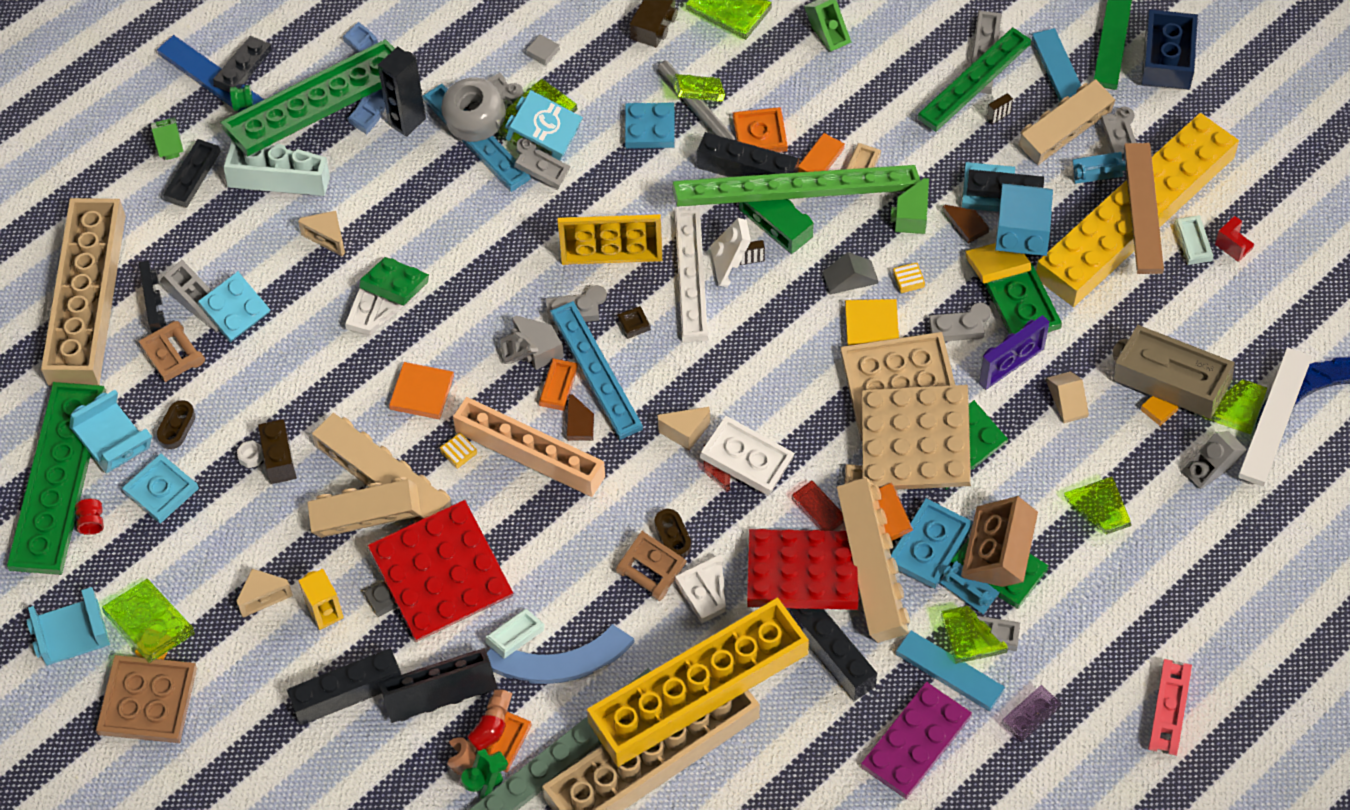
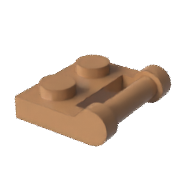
(163, 354)
(655, 557)

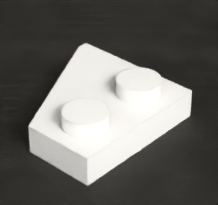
(729, 249)
(370, 312)
(704, 588)

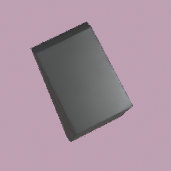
(849, 274)

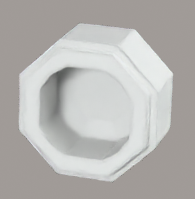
(250, 454)

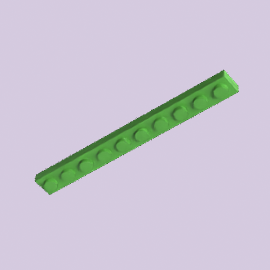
(794, 185)

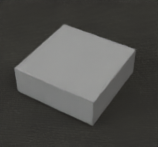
(542, 49)

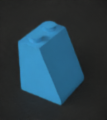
(1024, 219)

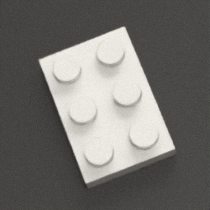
(747, 455)

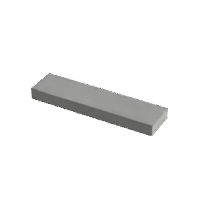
(986, 35)

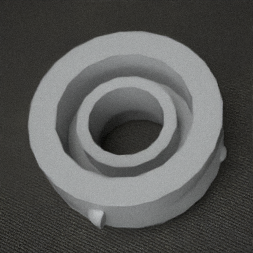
(477, 123)

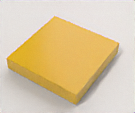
(995, 264)
(871, 320)

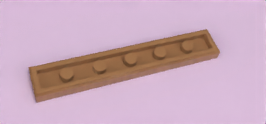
(1143, 208)

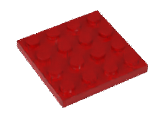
(801, 569)
(440, 570)

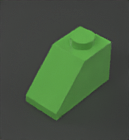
(828, 23)
(167, 138)
(912, 209)

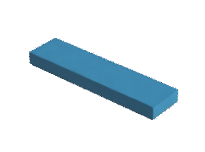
(1056, 63)
(942, 667)

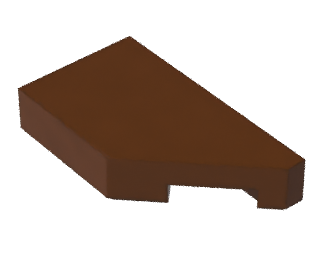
(966, 221)
(580, 421)

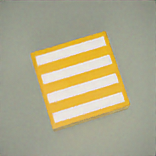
(909, 277)
(458, 450)

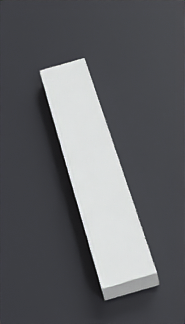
(691, 275)
(1275, 417)

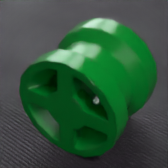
(241, 97)

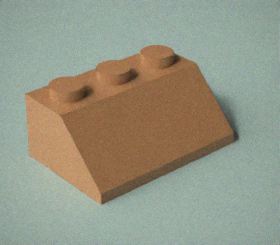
(1000, 542)

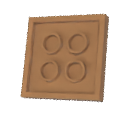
(146, 699)

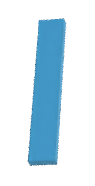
(489, 151)
(596, 370)

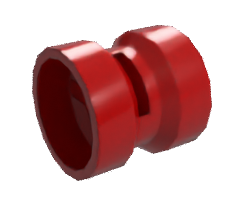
(89, 516)

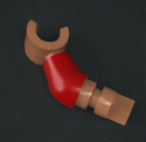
(484, 735)

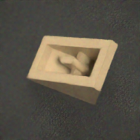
(323, 230)
(1068, 396)
(684, 426)
(261, 592)

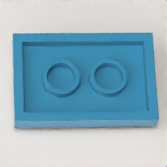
(932, 543)

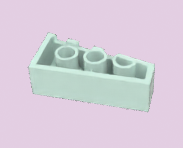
(277, 170)

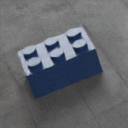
(1169, 49)

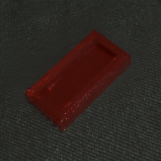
(818, 507)

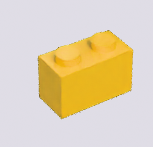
(321, 598)

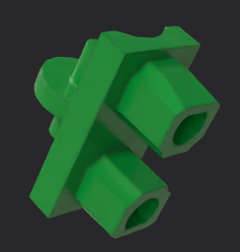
(484, 773)

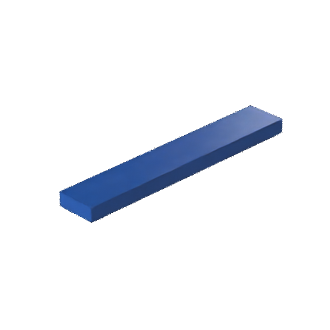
(197, 67)

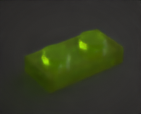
(698, 87)

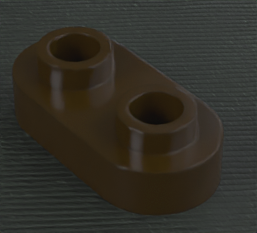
(174, 426)
(675, 534)

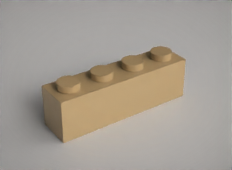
(1066, 121)
(364, 507)

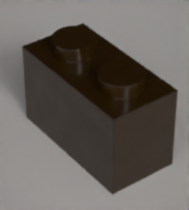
(652, 21)
(277, 451)

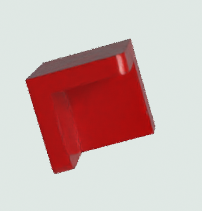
(1232, 241)

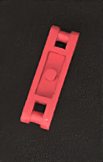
(1170, 707)

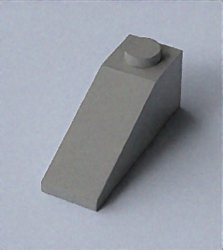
(187, 290)

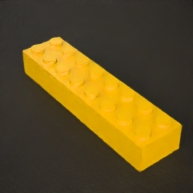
(697, 682)

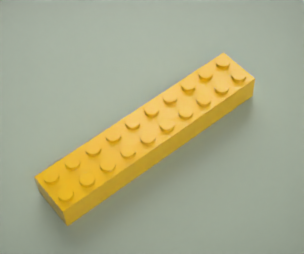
(1106, 234)

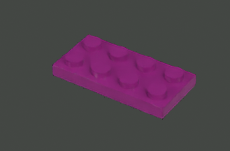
(916, 740)

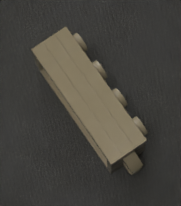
(1172, 370)

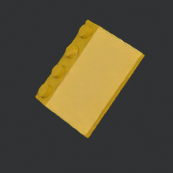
(610, 239)

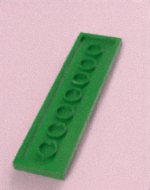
(307, 100)
(53, 485)

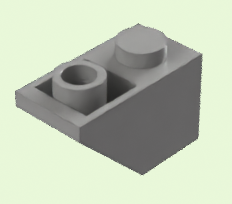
(543, 337)
(1214, 458)

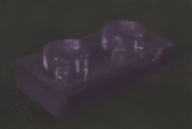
(1031, 713)

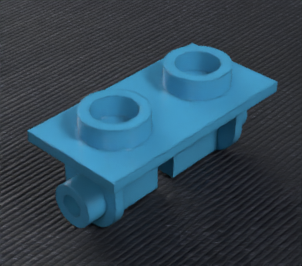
(1098, 167)
(975, 593)

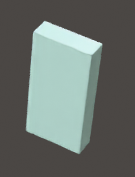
(1193, 240)
(515, 633)

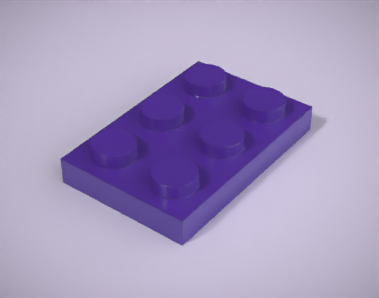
(1013, 352)

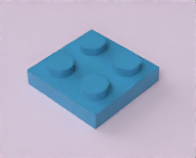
(650, 125)

